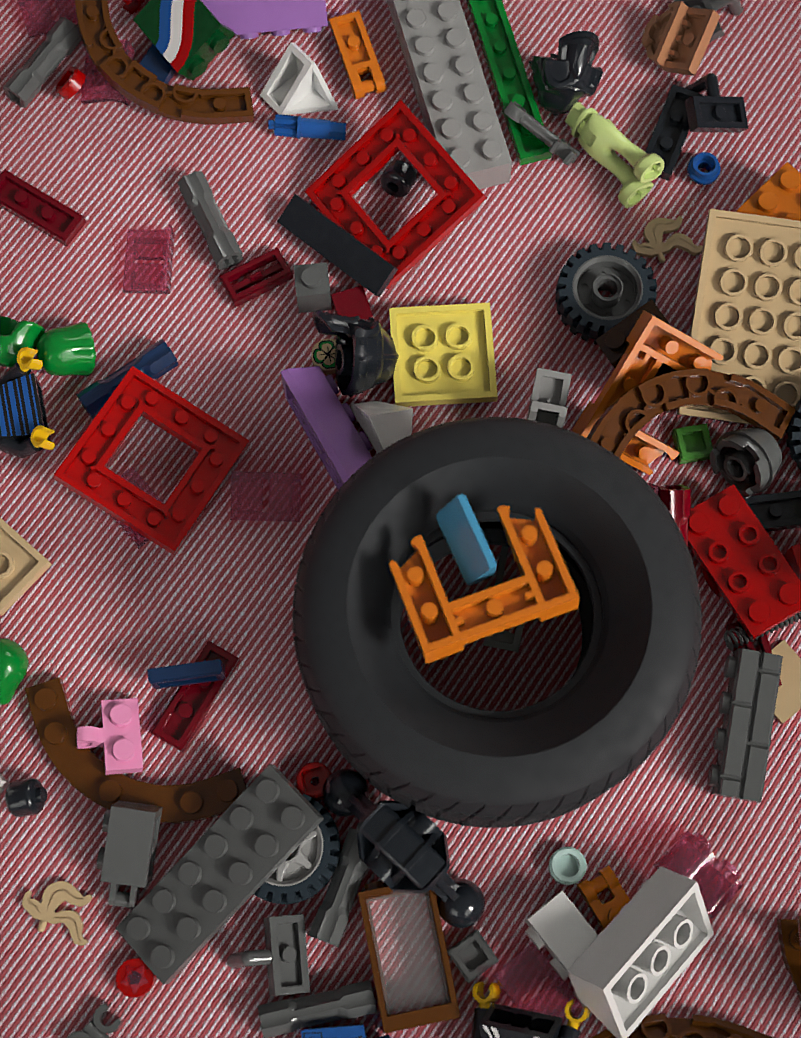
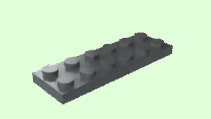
(219, 874)

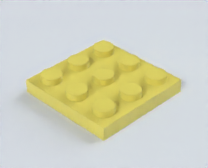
(443, 354)

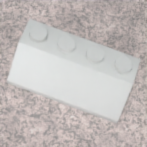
(642, 951)

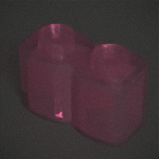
(693, 859)

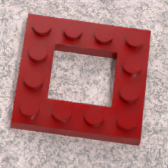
(394, 133)
(138, 396)

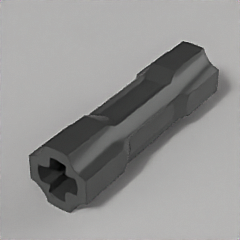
(57, 45)
(219, 238)
(335, 909)
(316, 1009)

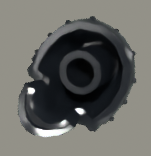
(569, 74)
(362, 351)

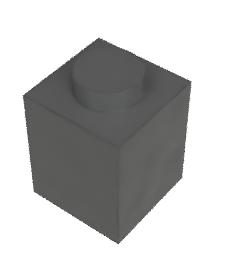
(312, 287)

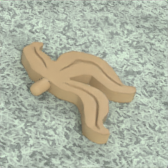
(656, 247)
(51, 899)

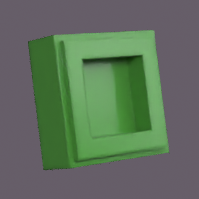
(692, 443)

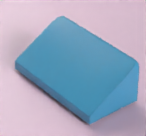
(466, 541)

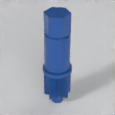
(307, 127)

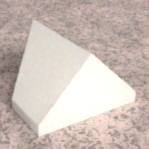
(297, 85)
(383, 422)

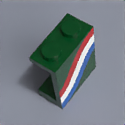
(184, 33)

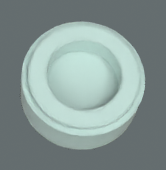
(567, 866)

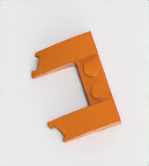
(650, 345)
(539, 593)

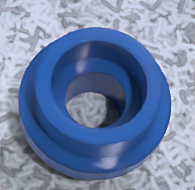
(707, 161)

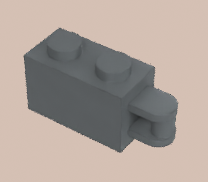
(129, 850)

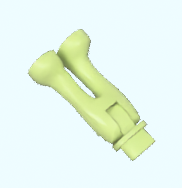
(601, 140)

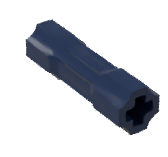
(152, 361)

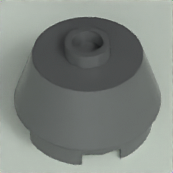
(747, 459)

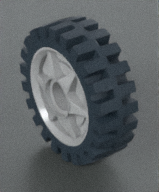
(308, 867)

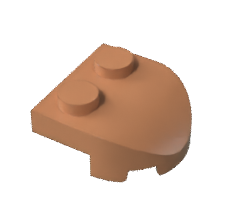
(679, 37)

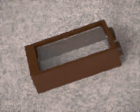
(407, 957)

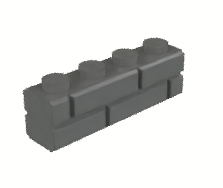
(746, 725)

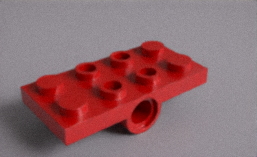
(743, 562)

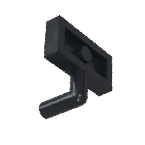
(714, 111)

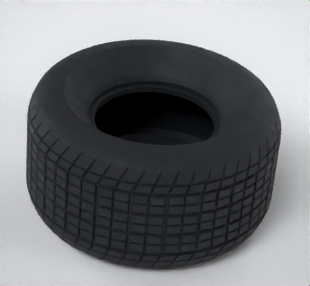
(633, 607)

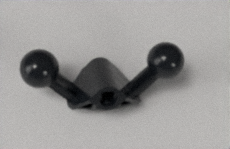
(403, 848)

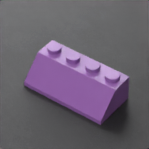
(274, 16)
(326, 421)

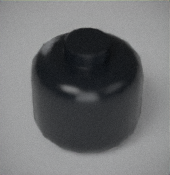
(398, 178)
(25, 797)

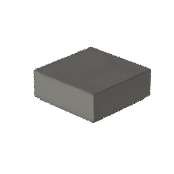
(472, 956)

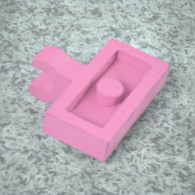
(118, 736)

